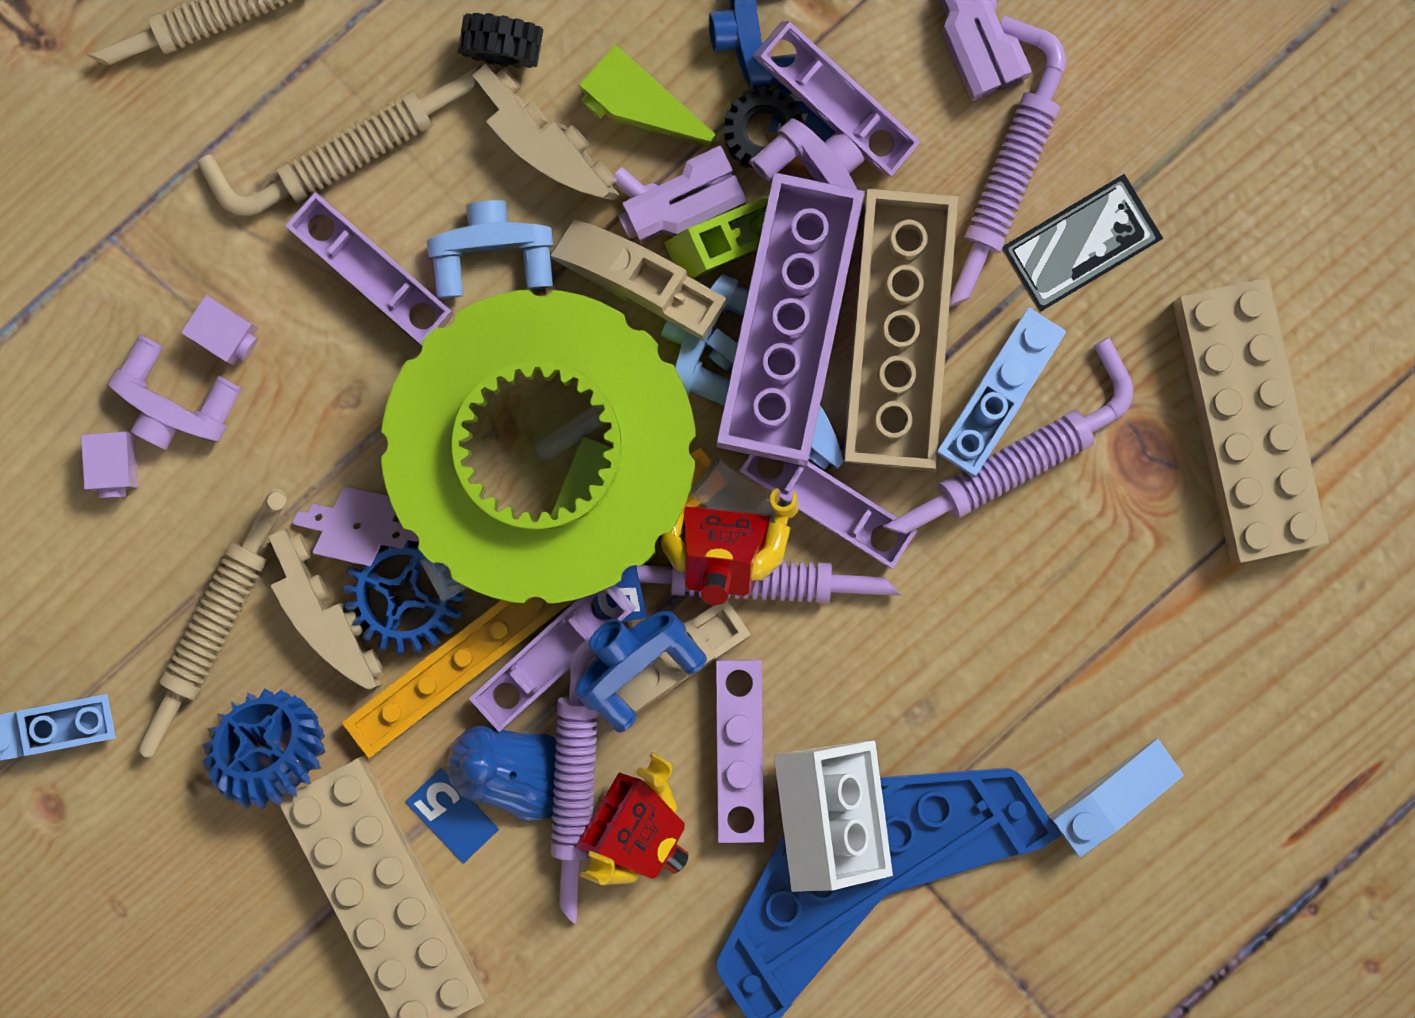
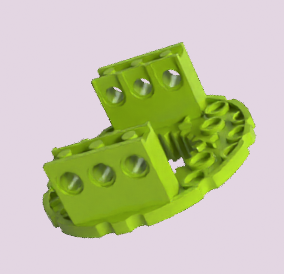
(640, 490)

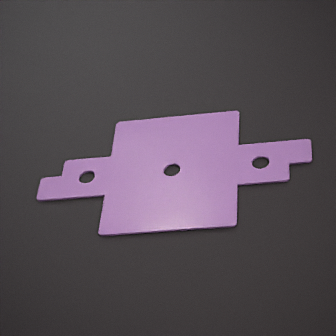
(339, 537)

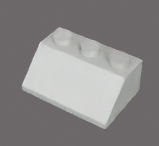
(833, 816)

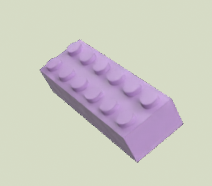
(790, 319)

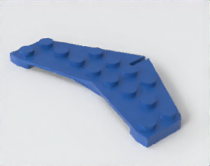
(934, 830)

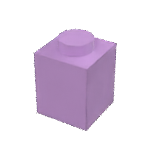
(221, 331)
(109, 463)

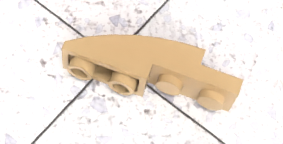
(552, 150)
(640, 276)
(325, 629)
(714, 633)

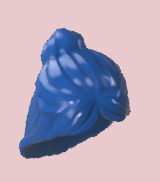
(505, 770)

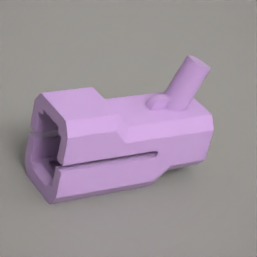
(981, 48)
(694, 197)

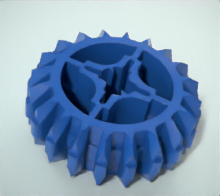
(389, 629)
(257, 774)

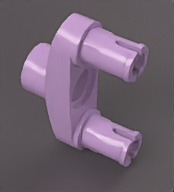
(825, 161)
(160, 416)

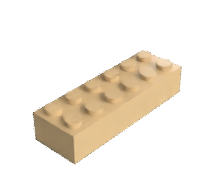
(900, 329)
(1250, 421)
(383, 895)

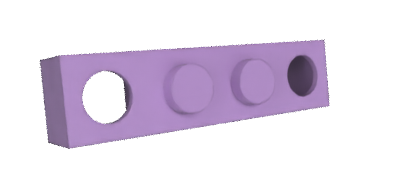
(836, 97)
(368, 268)
(832, 506)
(546, 657)
(739, 751)

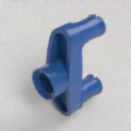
(740, 31)
(624, 654)

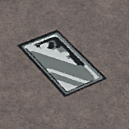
(1082, 242)

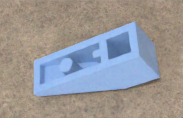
(1115, 798)

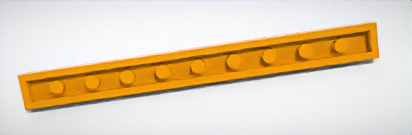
(459, 661)

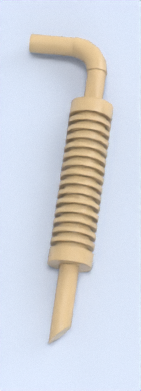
(184, 26)
(341, 153)
(212, 622)

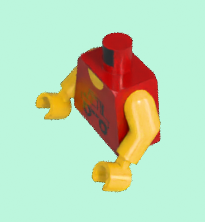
(728, 549)
(635, 828)

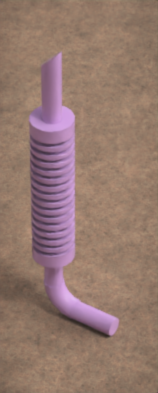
(1016, 159)
(1027, 456)
(784, 582)
(573, 781)

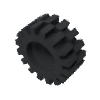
(500, 40)
(748, 106)

